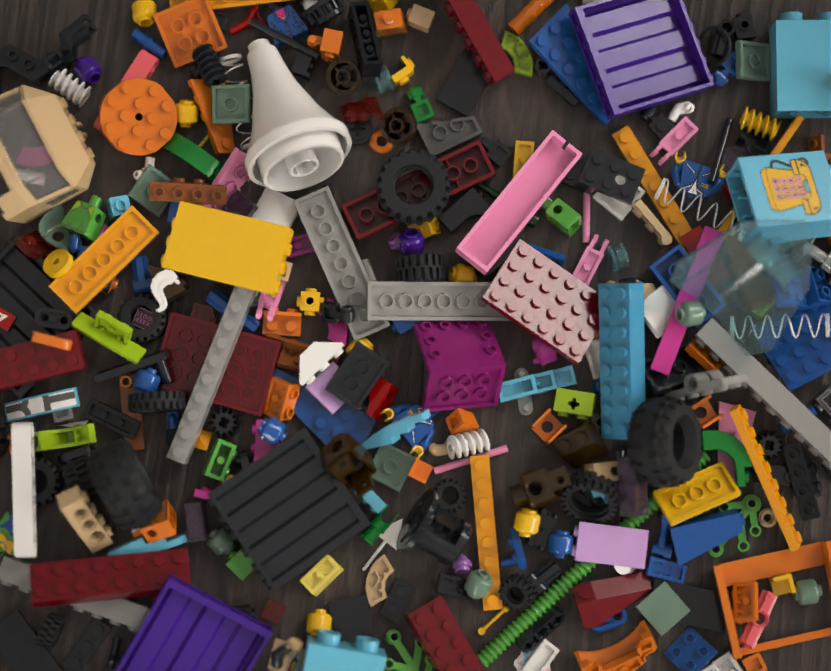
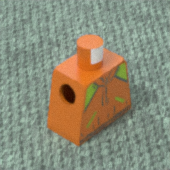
(389, 22)
(161, 527)

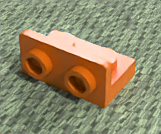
(283, 323)
(702, 356)
(281, 399)
(745, 602)

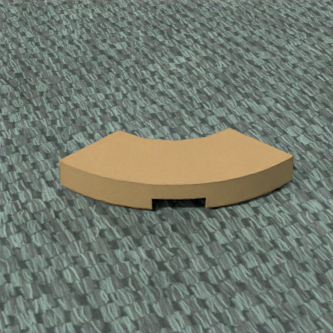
(376, 580)

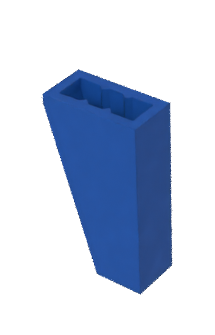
(704, 533)

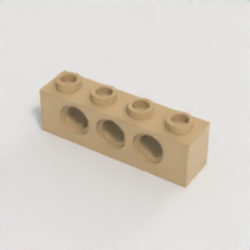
(85, 518)

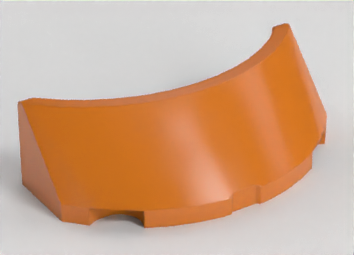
(623, 656)

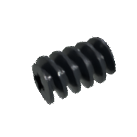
(208, 65)

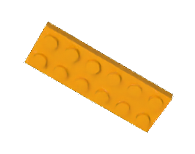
(104, 259)

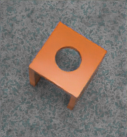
(710, 416)
(557, 427)

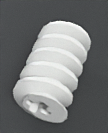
(69, 87)
(467, 442)

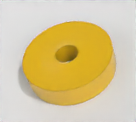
(58, 263)

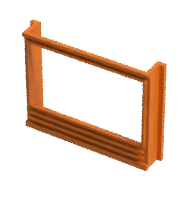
(767, 566)

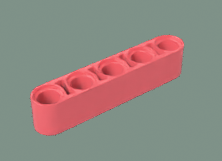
(142, 67)

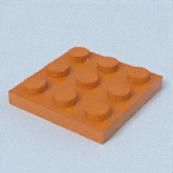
(188, 27)

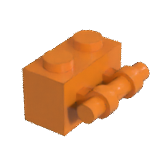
(330, 44)

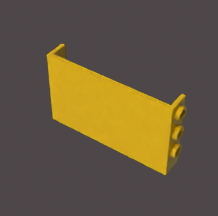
(228, 248)

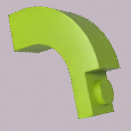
(64, 438)

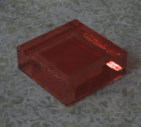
(273, 611)

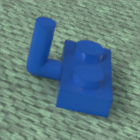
(518, 555)

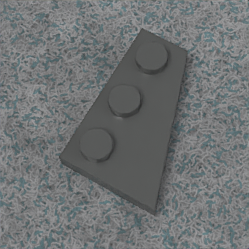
(448, 134)

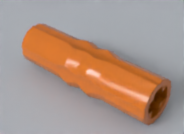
(528, 15)

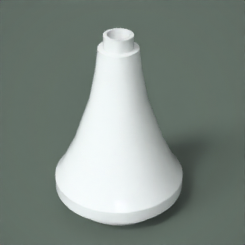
(291, 135)

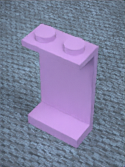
(610, 545)

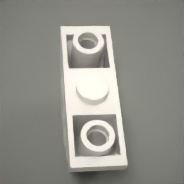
(317, 358)

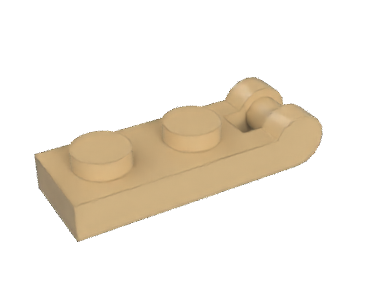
(651, 222)

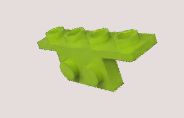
(110, 334)

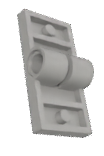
(706, 384)

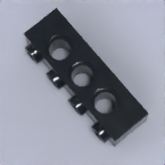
(364, 39)

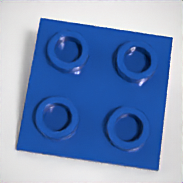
(690, 651)

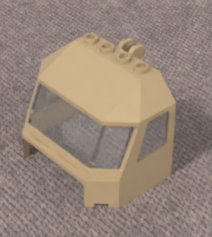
(40, 154)

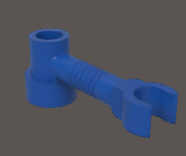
(662, 548)

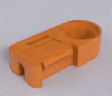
(51, 341)

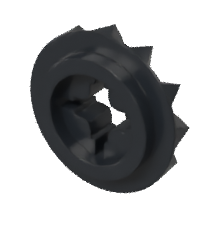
(363, 135)

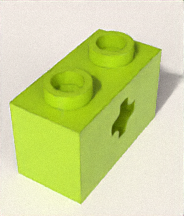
(565, 397)

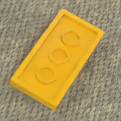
(703, 492)

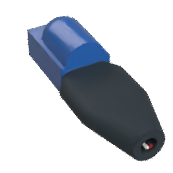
(172, 426)

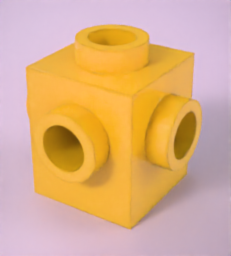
(310, 310)

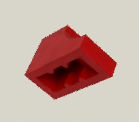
(380, 398)

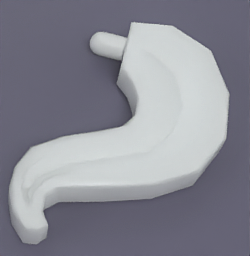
(158, 283)

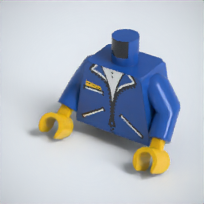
(694, 179)
(419, 437)

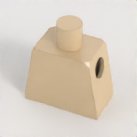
(603, 468)

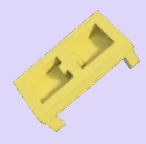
(321, 575)

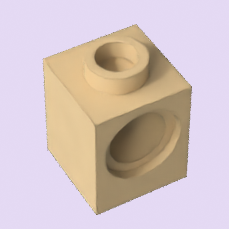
(420, 18)

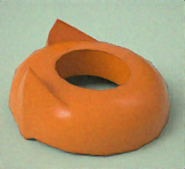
(375, 147)

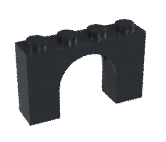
(469, 207)

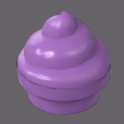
(393, 241)
(462, 565)

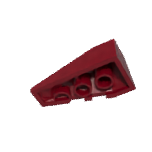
(607, 597)

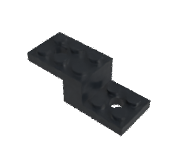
(598, 171)

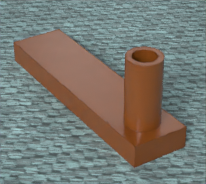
(126, 388)

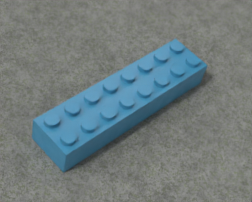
(621, 355)

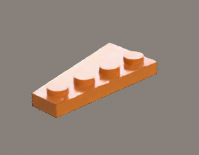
(220, 134)

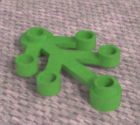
(752, 511)
(410, 664)

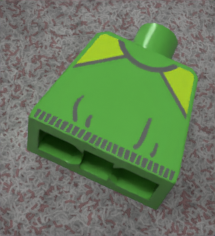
(85, 219)
(567, 221)

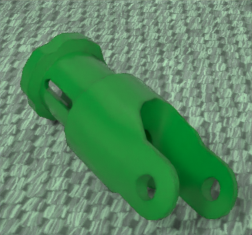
(376, 528)

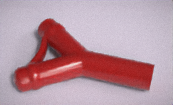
(244, 24)

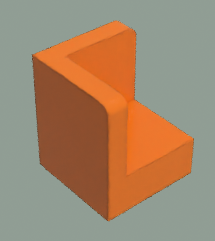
(461, 421)
(420, 471)

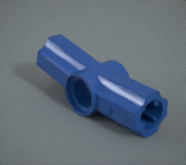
(220, 301)

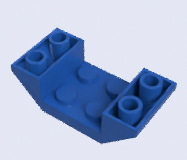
(818, 291)

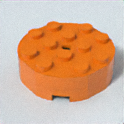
(156, 114)

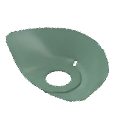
(51, 224)

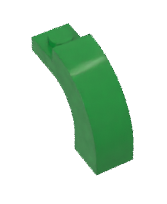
(194, 156)
(733, 448)

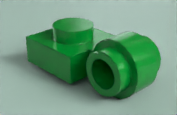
(421, 109)

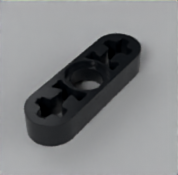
(531, 637)

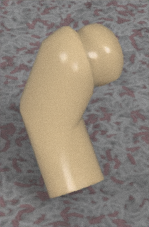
(439, 449)

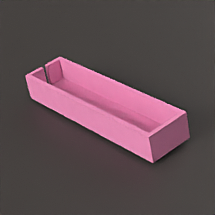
(518, 203)

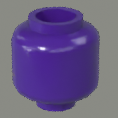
(87, 70)
(411, 241)

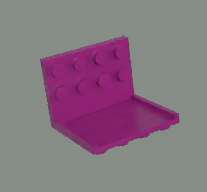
(461, 364)

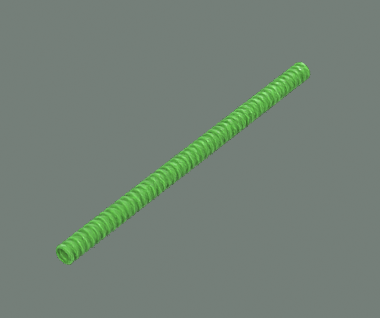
(558, 589)

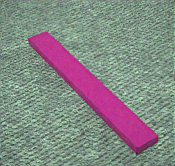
(674, 330)

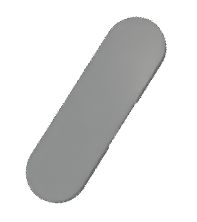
(524, 404)

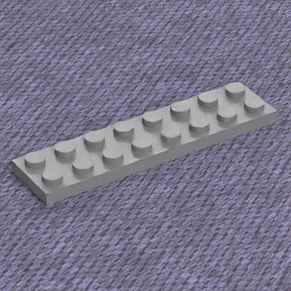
(338, 257)
(429, 301)

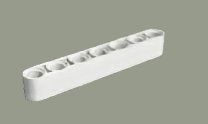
(24, 490)

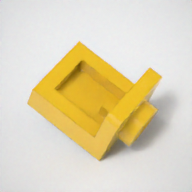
(403, 75)
(427, 228)

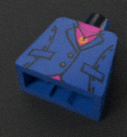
(287, 22)

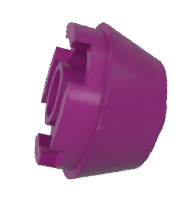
(542, 353)

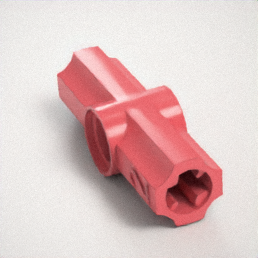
(752, 630)

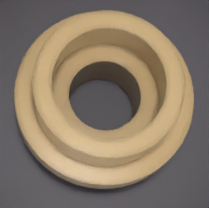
(771, 522)

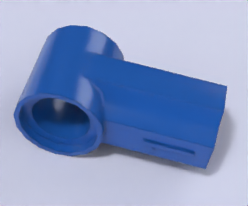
(142, 277)

